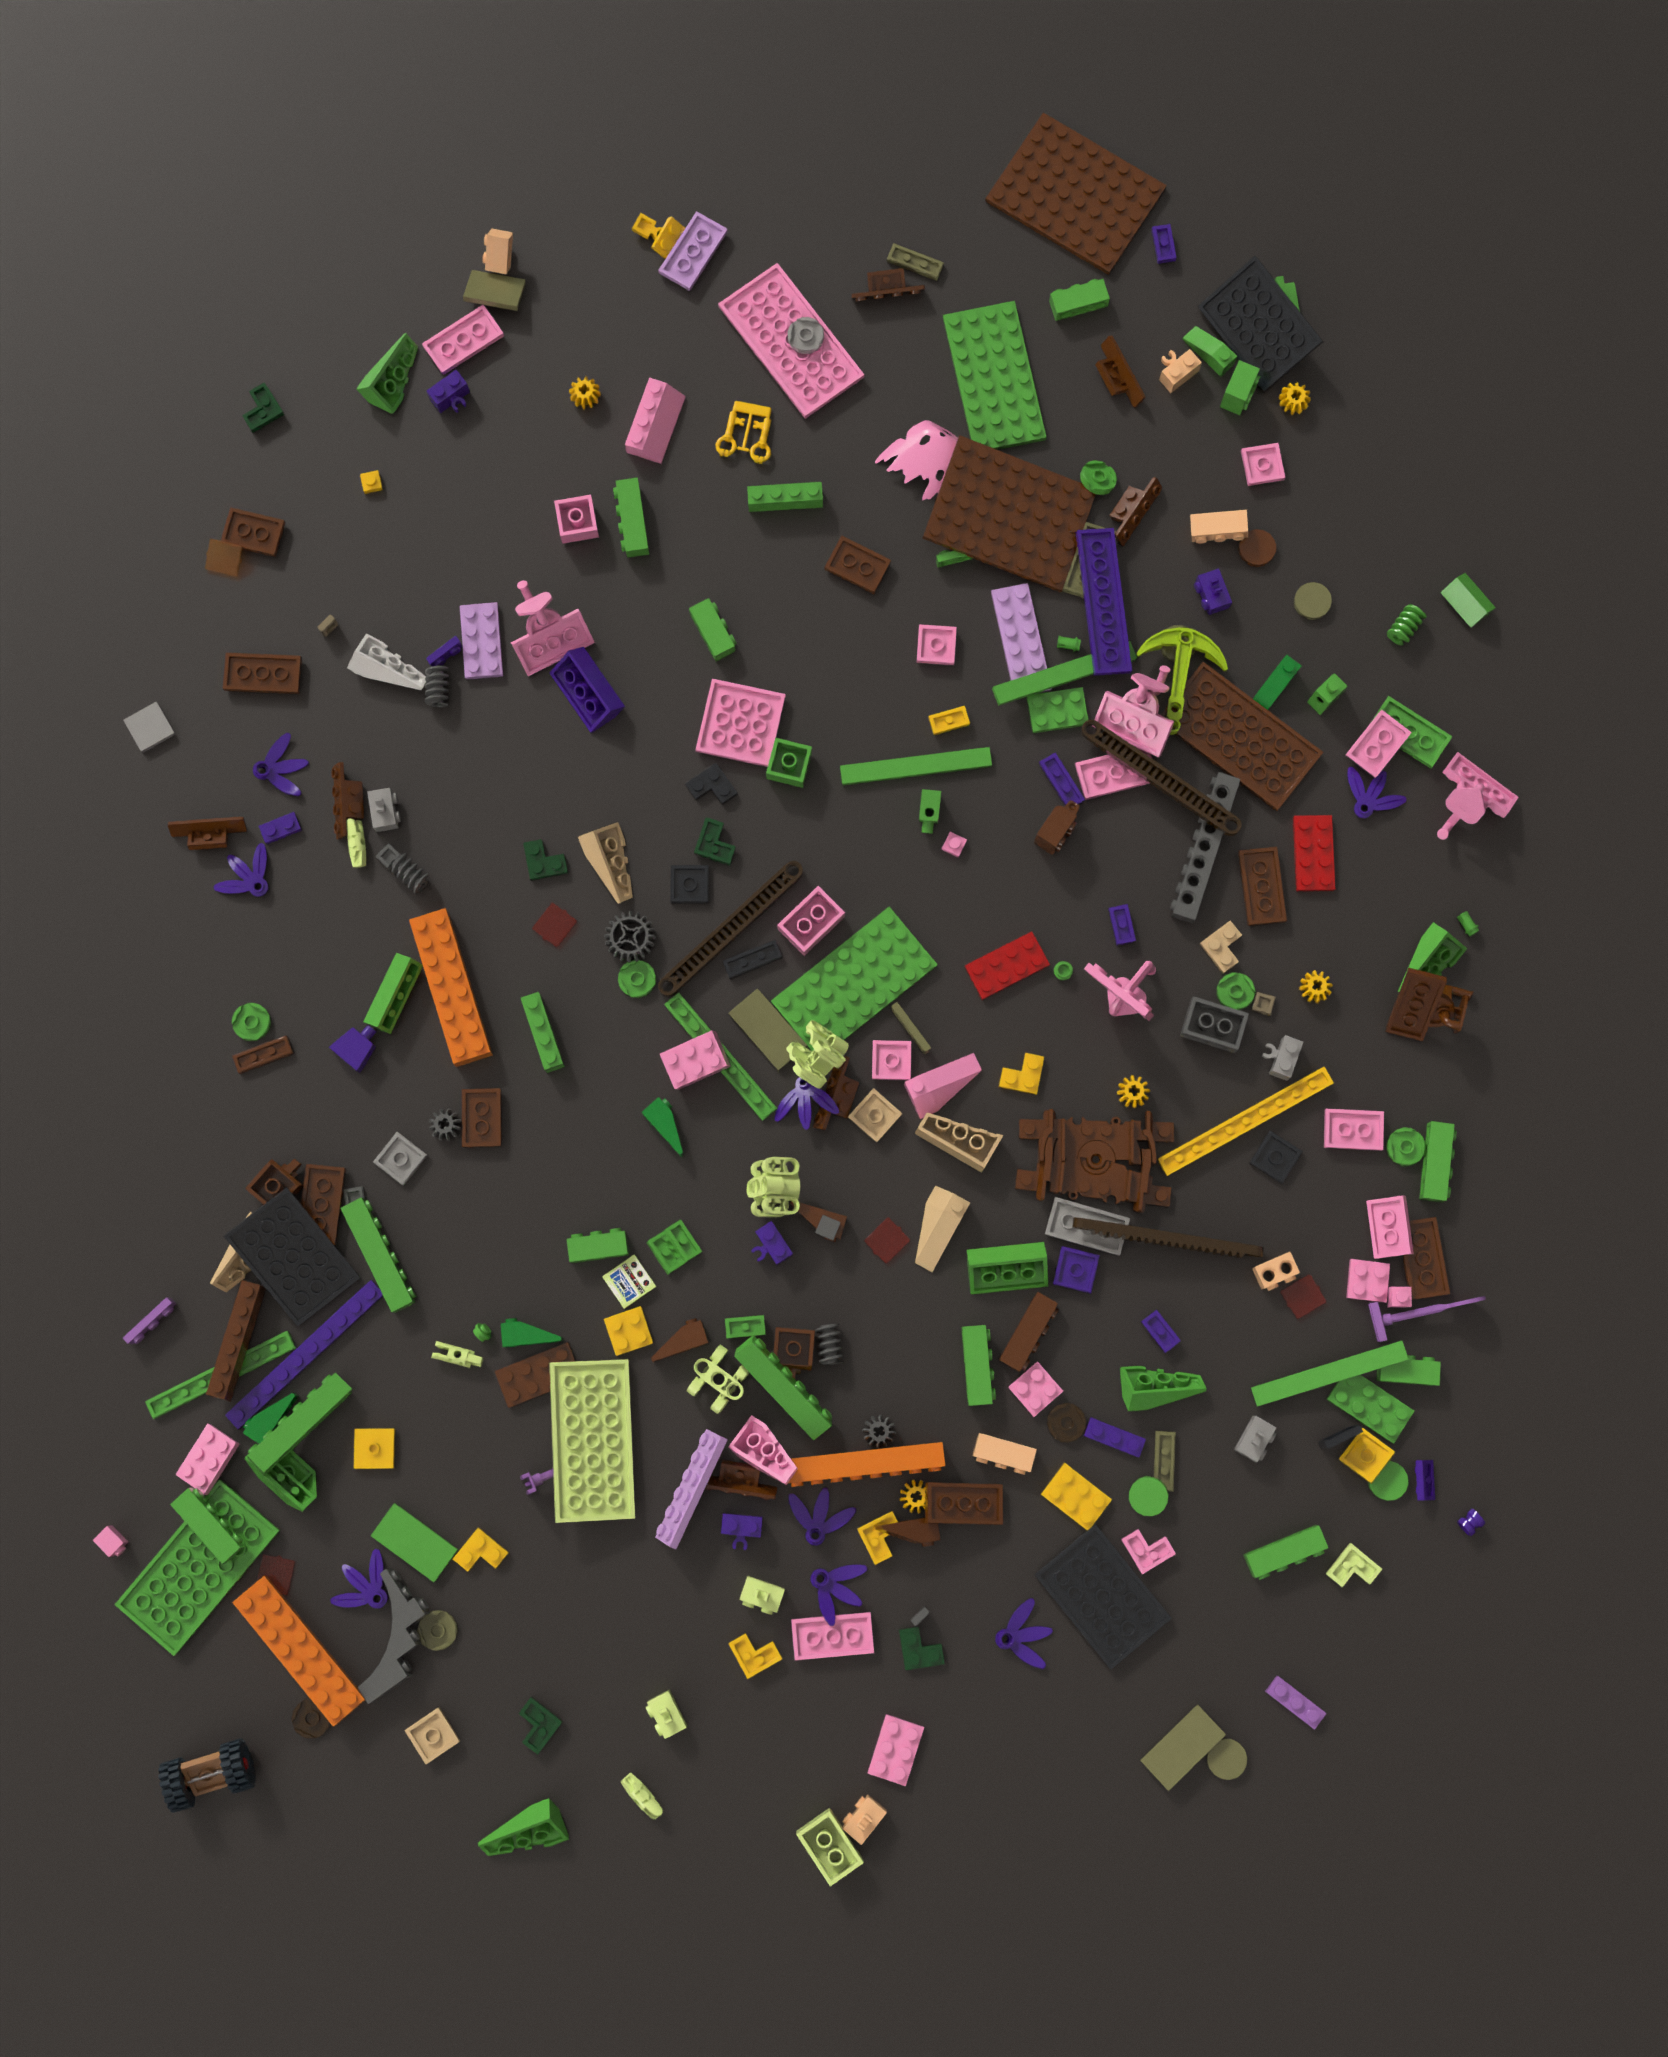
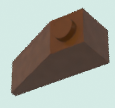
(813, 1216)
(685, 1339)
(913, 1531)

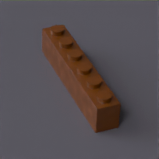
(236, 1341)

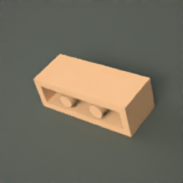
(1219, 526)
(1004, 1453)

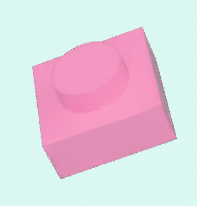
(954, 844)

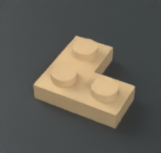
(1217, 946)

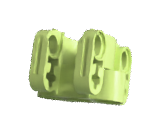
(827, 1053)
(774, 1187)
(708, 1376)

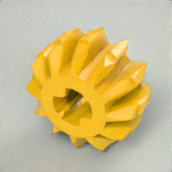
(1296, 392)
(590, 396)
(1312, 980)
(1127, 1086)
(918, 1503)

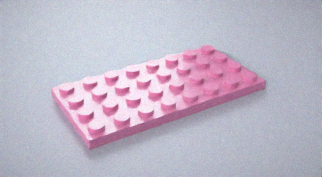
(762, 317)

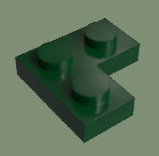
(266, 410)
(709, 844)
(540, 865)
(915, 1654)
(544, 1724)

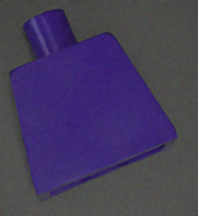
(355, 1047)

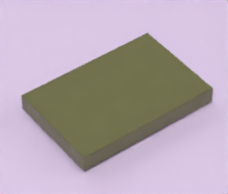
(494, 290)

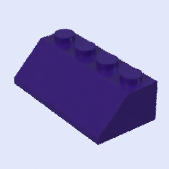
(586, 689)

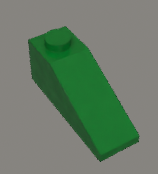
(1277, 682)
(662, 1119)
(523, 1334)
(268, 1419)

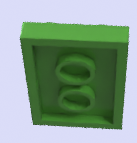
(1057, 710)

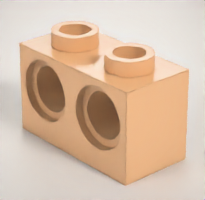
(1274, 1268)

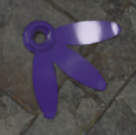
(273, 769)
(1369, 798)
(250, 878)
(803, 1093)
(817, 1524)
(368, 1589)
(841, 1592)
(1028, 1634)

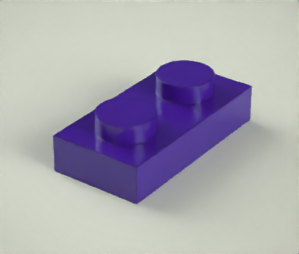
(1163, 243)
(450, 648)
(280, 828)
(1122, 925)
(1160, 1331)
(1425, 1480)

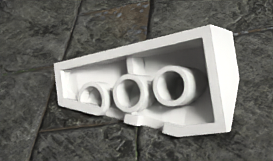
(377, 663)

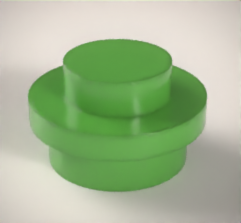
(1063, 970)
(482, 1332)

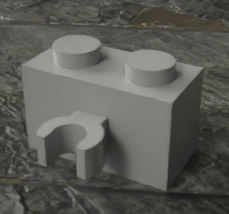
(383, 809)
(1284, 1058)
(1255, 1439)

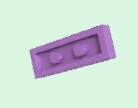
(150, 1321)
(1295, 1702)

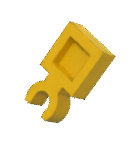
(646, 227)

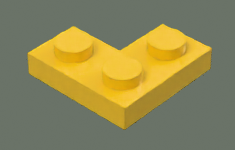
(1024, 1080)
(875, 1540)
(480, 1546)
(751, 1660)

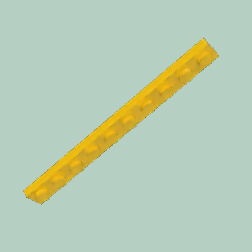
(1245, 1121)

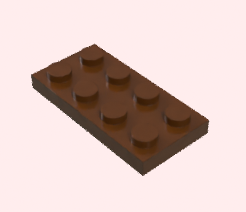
(262, 673)
(1262, 886)
(323, 1196)
(1426, 1267)
(531, 1376)
(964, 1503)

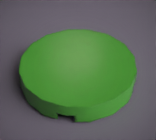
(1098, 477)
(637, 979)
(1235, 991)
(251, 1022)
(1405, 1146)
(1390, 1483)
(1148, 1496)

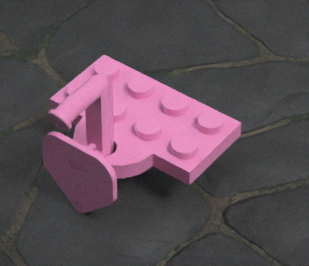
(552, 636)
(1135, 719)
(1473, 794)
(1124, 994)

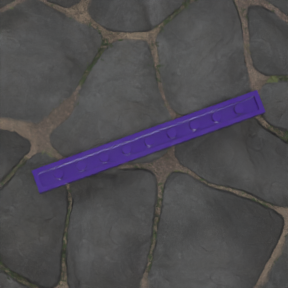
(304, 1354)

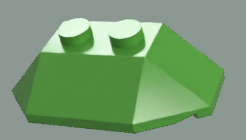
(291, 1481)

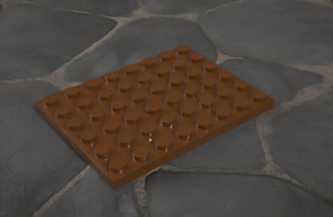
(1075, 193)
(1009, 513)

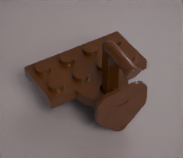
(1426, 1003)

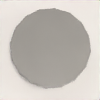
(805, 335)

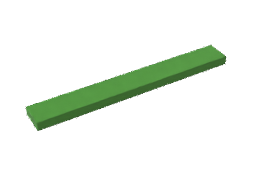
(1047, 679)
(916, 766)
(735, 1074)
(1329, 1373)
(199, 1384)

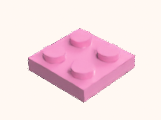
(1262, 464)
(936, 644)
(891, 1060)
(1368, 1280)
(1035, 1389)

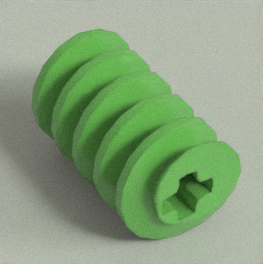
(1405, 624)

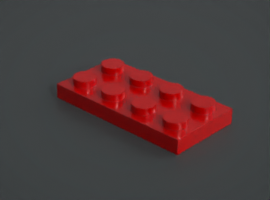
(1314, 853)
(1007, 965)

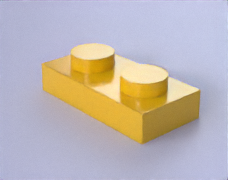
(667, 237)
(949, 720)

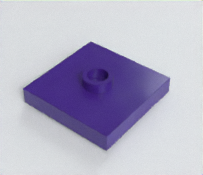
(1076, 1269)

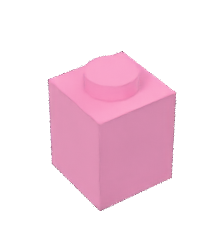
(1399, 1297)
(111, 1541)

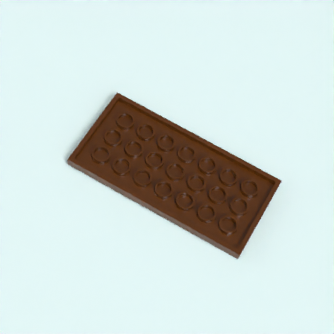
(1243, 737)

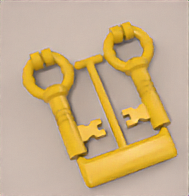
(751, 409)

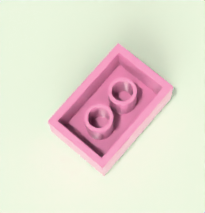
(811, 920)
(695, 1060)

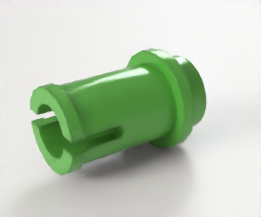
(1069, 643)
(1468, 923)

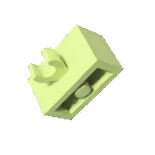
(761, 1594)
(666, 1714)

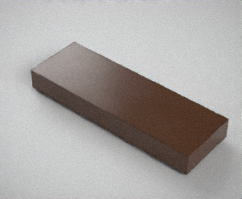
(263, 1054)

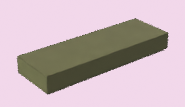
(915, 262)
(910, 1028)
(1165, 1458)

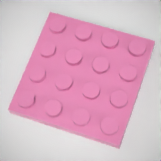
(740, 722)

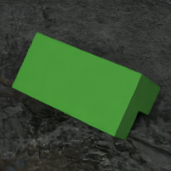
(1468, 599)

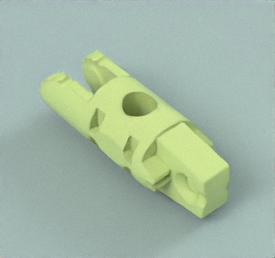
(356, 842)
(466, 1359)
(642, 1796)

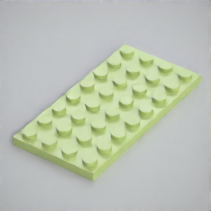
(591, 1441)

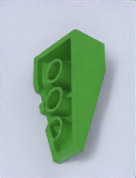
(387, 379)

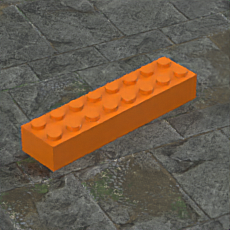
(450, 987)
(868, 1462)
(299, 1650)

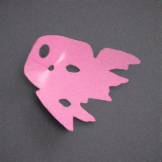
(922, 459)

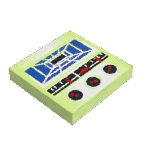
(629, 1281)

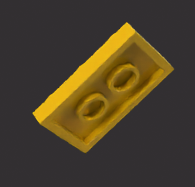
(1076, 1496)

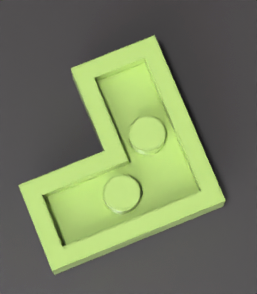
(1353, 1561)

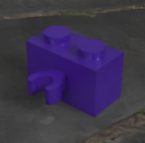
(449, 392)
(1213, 592)
(772, 1244)
(741, 1526)

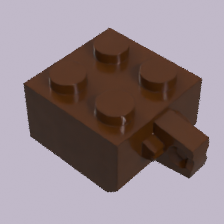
(1056, 827)
(274, 1179)
(794, 1348)

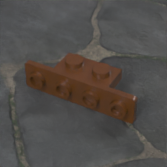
(886, 282)
(1118, 374)
(1132, 508)
(347, 800)
(207, 832)
(842, 1092)
(740, 1479)

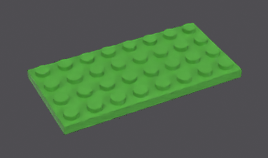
(994, 376)
(856, 979)
(188, 1580)

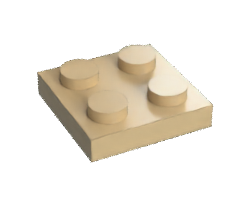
(875, 1115)
(432, 1735)

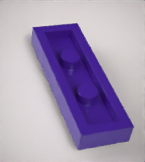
(1061, 779)
(1114, 1437)

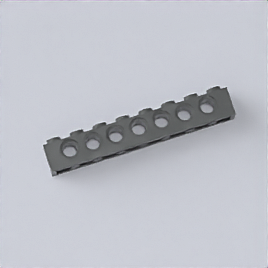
(1188, 912)

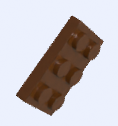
(253, 531)
(857, 564)
(481, 1118)

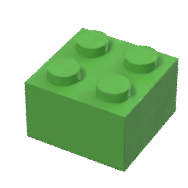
(1240, 388)
(789, 762)

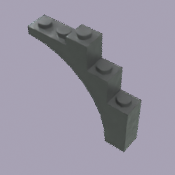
(403, 1639)

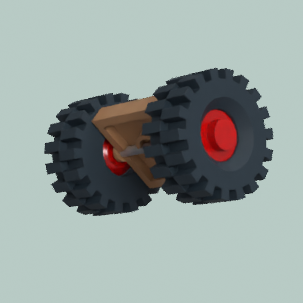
(185, 1780)

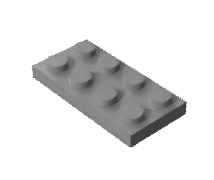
(1061, 1223)

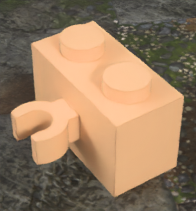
(498, 251)
(1179, 369)
(864, 1819)

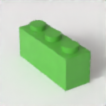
(1079, 299)
(713, 629)
(597, 1246)
(1412, 1372)

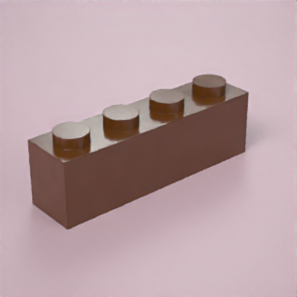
(1028, 1332)

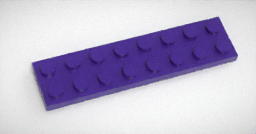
(1103, 601)

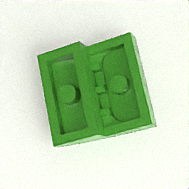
(674, 1247)

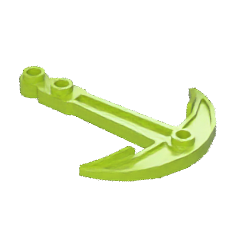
(1196, 641)

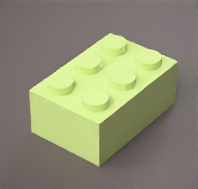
(829, 1847)

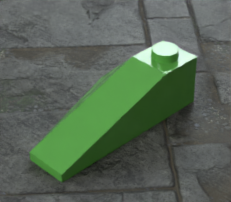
(1436, 951)
(1149, 1389)
(533, 1826)

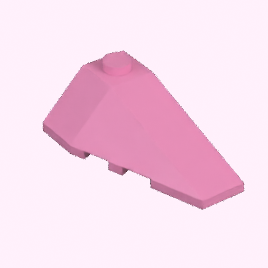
(936, 1087)
(762, 1450)

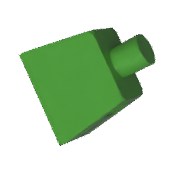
(1328, 692)
(929, 801)

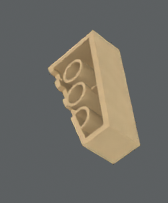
(959, 1140)

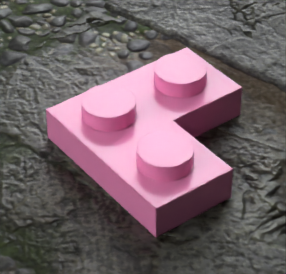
(1147, 1556)

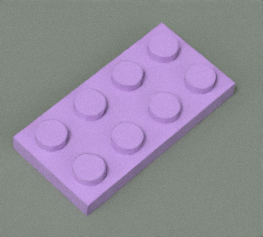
(693, 251)
(481, 640)

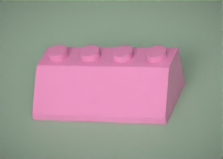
(654, 421)

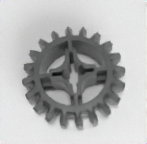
(620, 923)

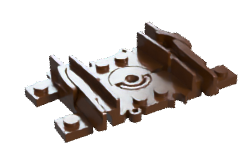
(1098, 1139)

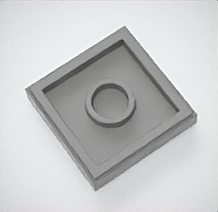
(149, 727)
(400, 1158)

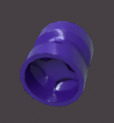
(1472, 1521)

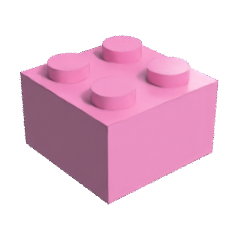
(576, 519)

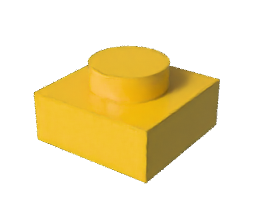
(371, 482)

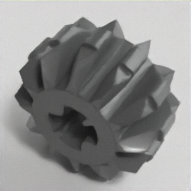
(447, 1131)
(880, 1437)

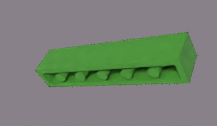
(378, 1255)
(783, 1387)
(299, 1424)

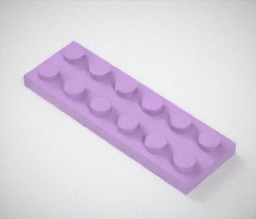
(1019, 631)
(691, 1488)

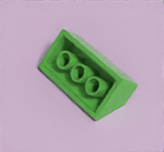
(1007, 1268)

